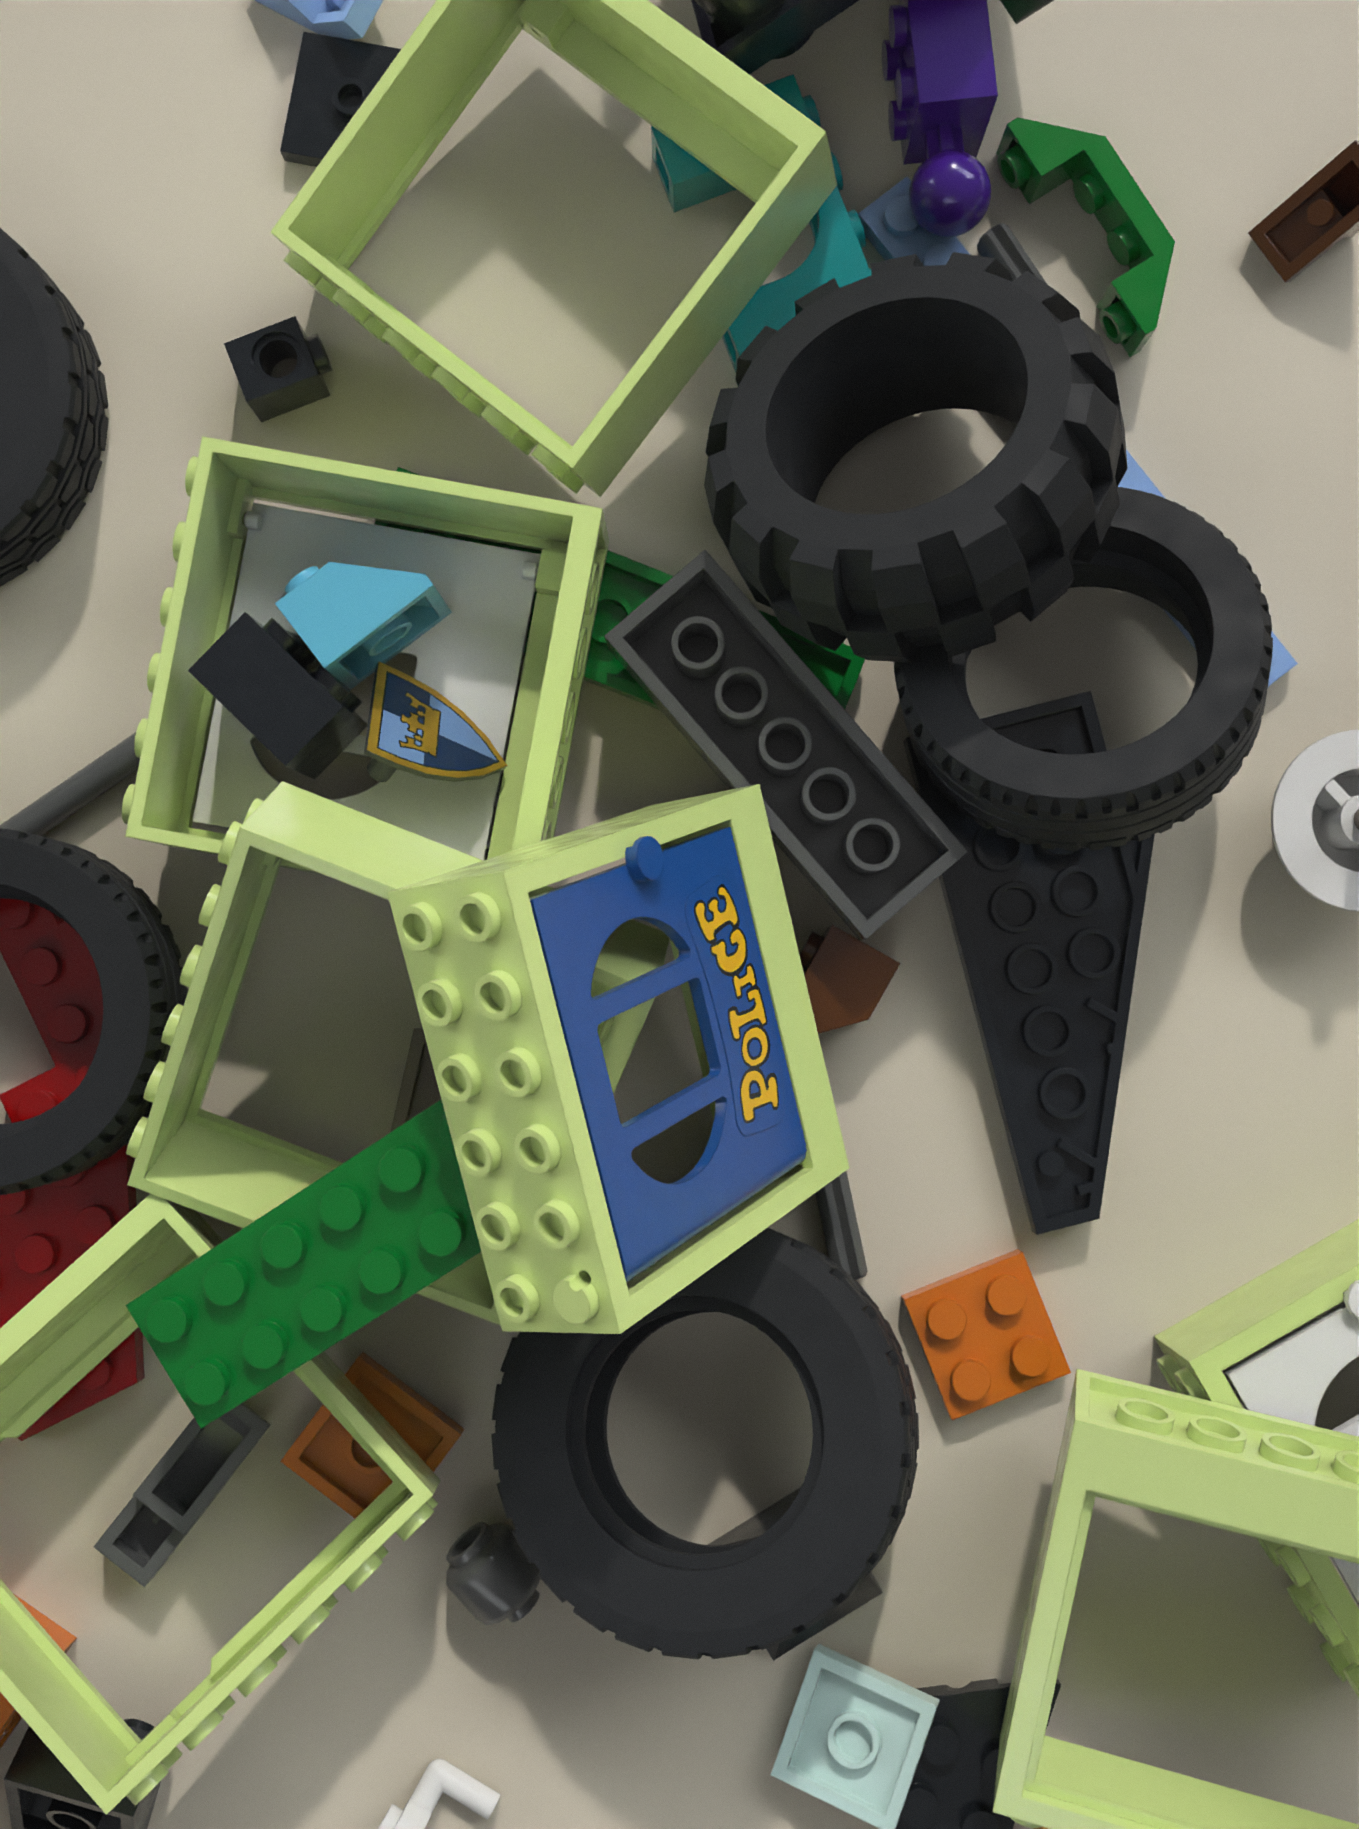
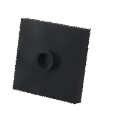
(327, 91)

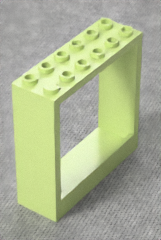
(655, 72)
(245, 1172)

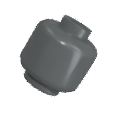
(492, 1574)

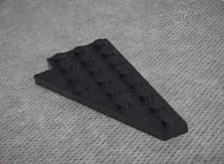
(1048, 973)

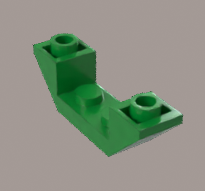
(1043, 157)

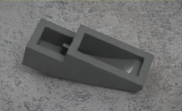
(179, 1492)

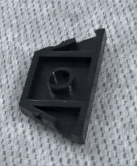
(960, 1760)

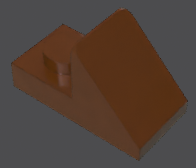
(1313, 217)

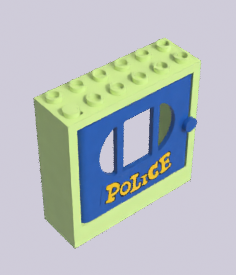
(515, 1046)

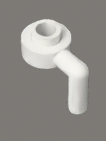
(438, 1779)

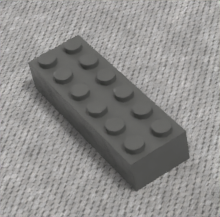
(773, 724)

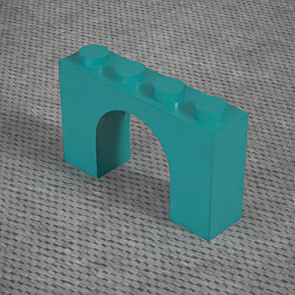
(835, 231)

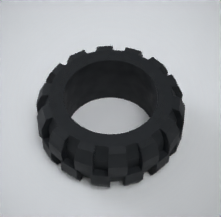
(897, 349)

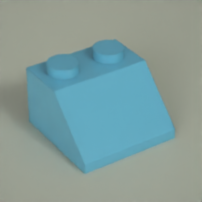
(360, 615)

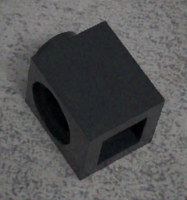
(257, 354)

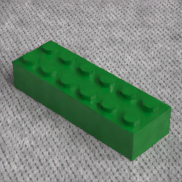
(312, 1269)

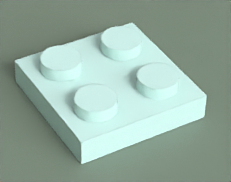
(855, 1738)

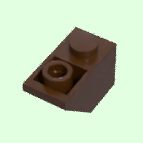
(843, 978)

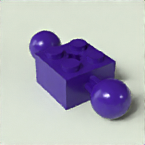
(942, 107)

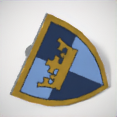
(423, 733)

